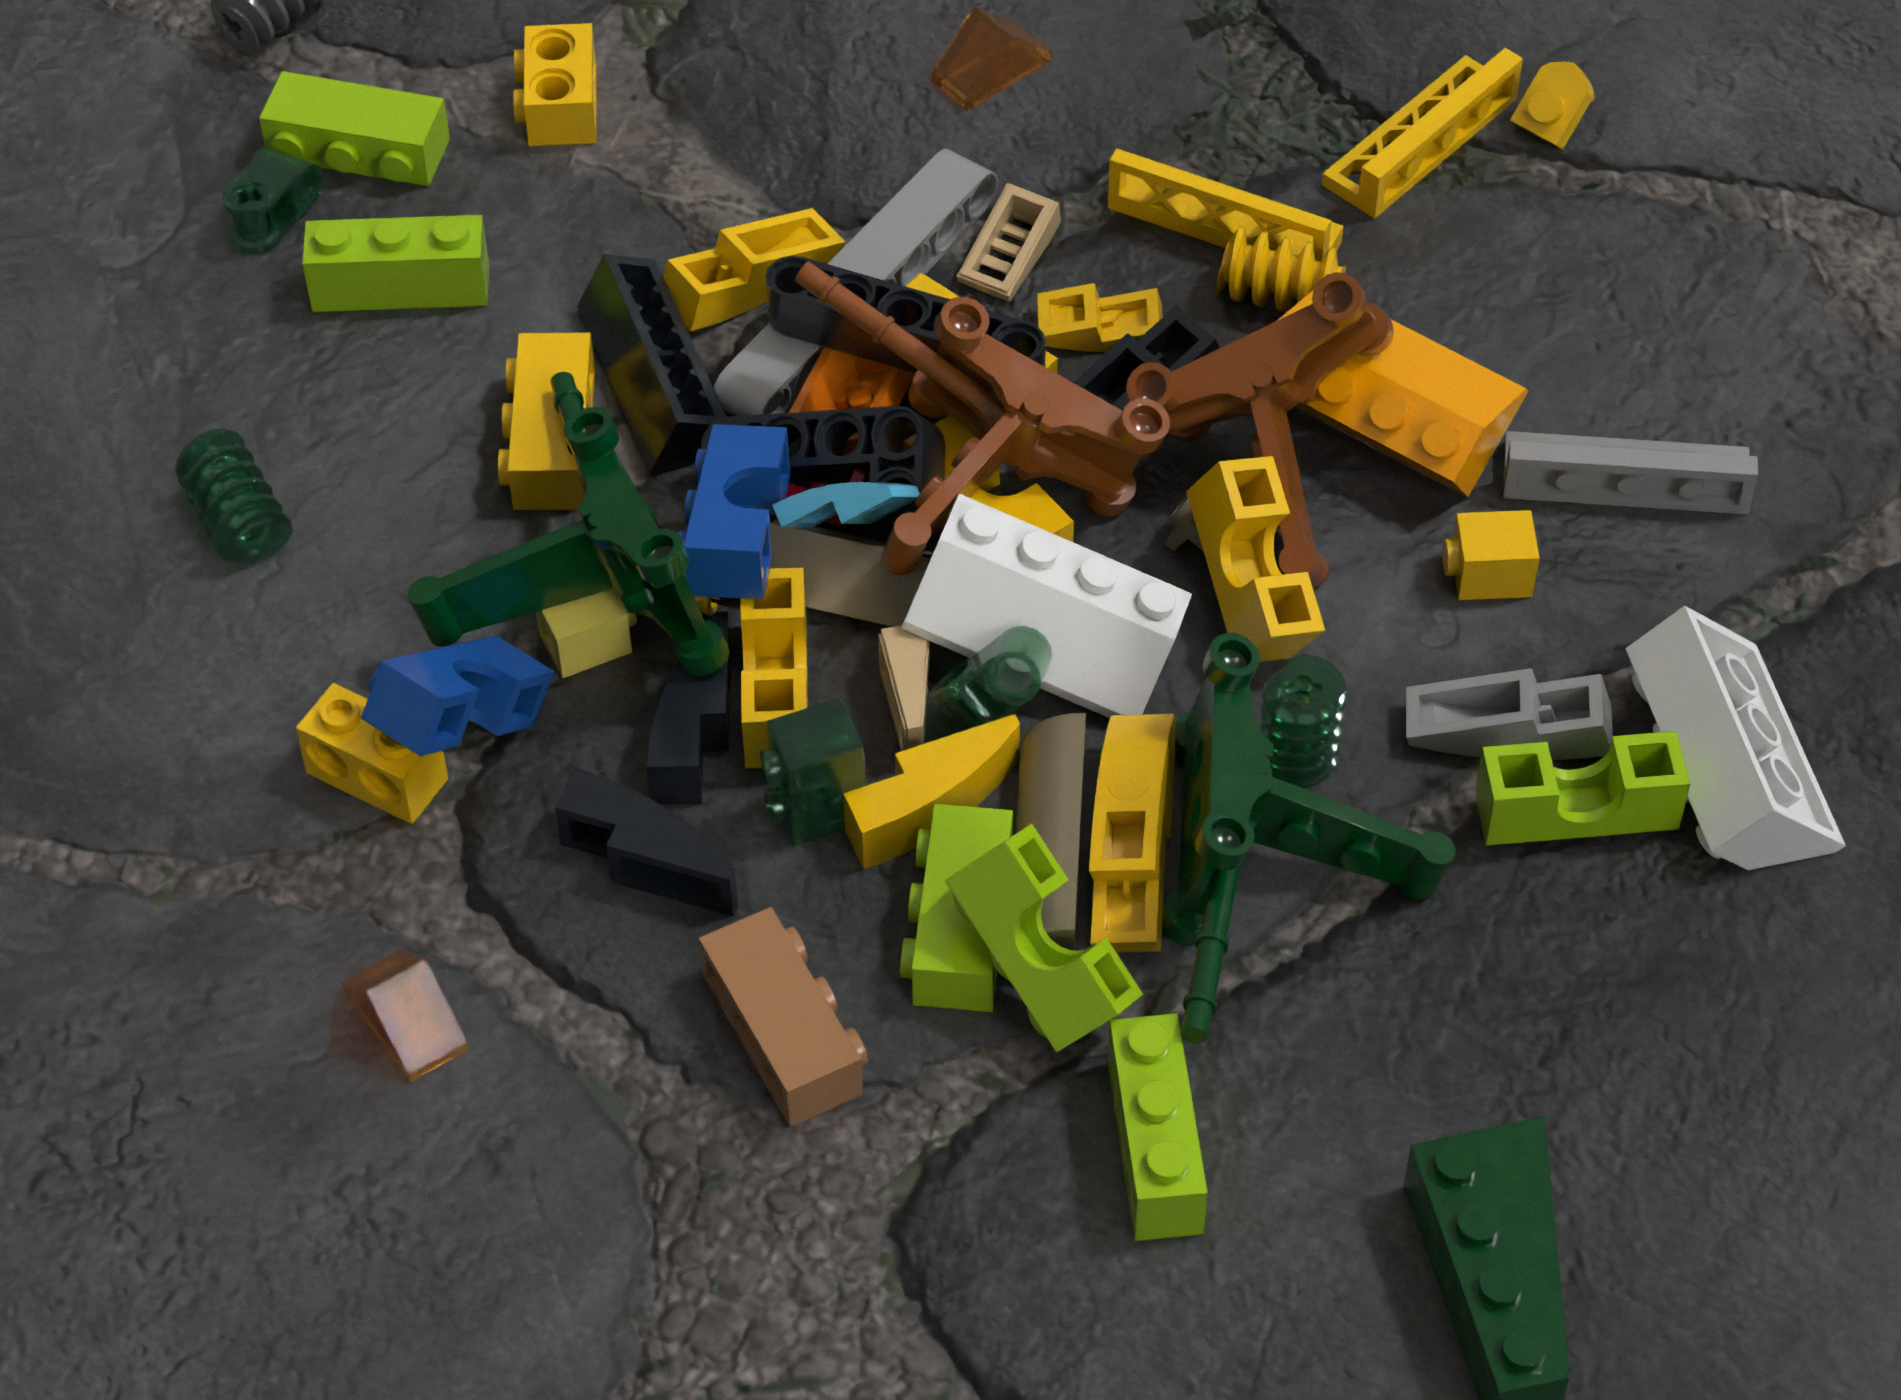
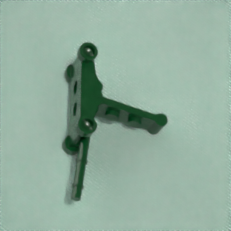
(609, 549)
(1237, 803)

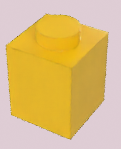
(1492, 555)

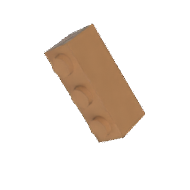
(783, 1015)

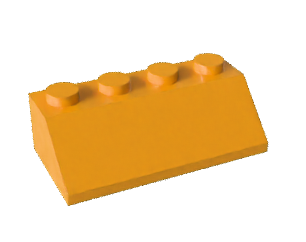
(1420, 406)

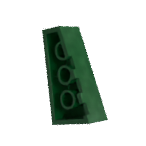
(1495, 1254)

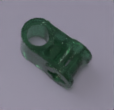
(270, 198)
(987, 687)

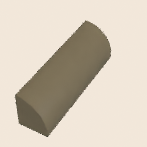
(846, 573)
(1052, 801)

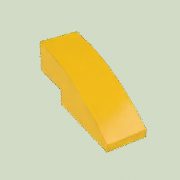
(732, 275)
(952, 770)

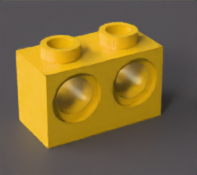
(558, 84)
(364, 760)

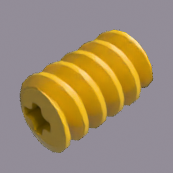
(1272, 271)

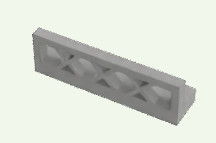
(1628, 472)

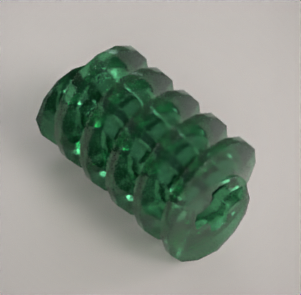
(232, 497)
(1304, 719)

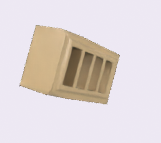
(1011, 205)
(905, 677)

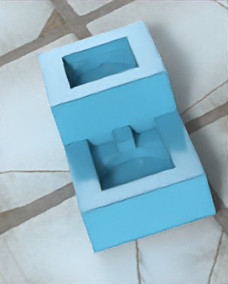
(851, 501)

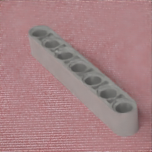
(894, 247)

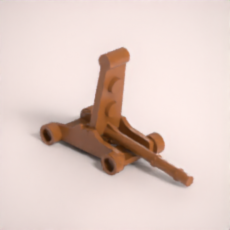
(1266, 378)
(1012, 408)

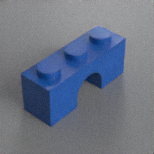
(730, 510)
(433, 693)

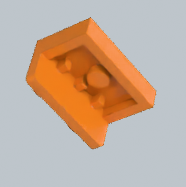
(851, 383)

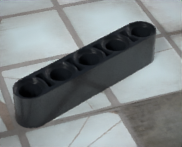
(800, 315)

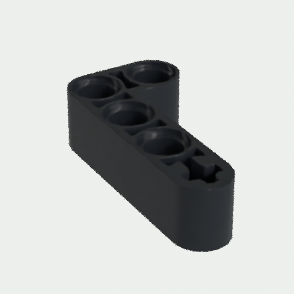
(877, 449)

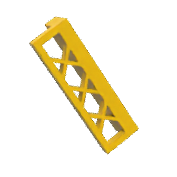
(1428, 140)
(1209, 207)

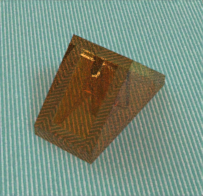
(987, 58)
(407, 1012)

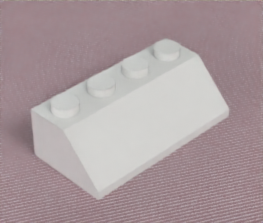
(1100, 616)
(1738, 745)

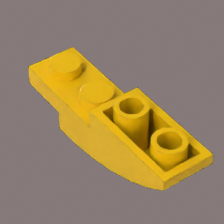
(1131, 831)

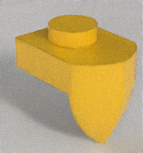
(1554, 102)

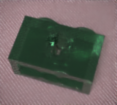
(809, 766)

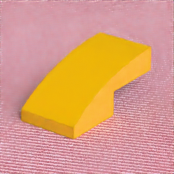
(1084, 322)

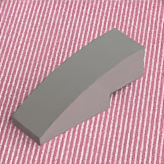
(1511, 710)

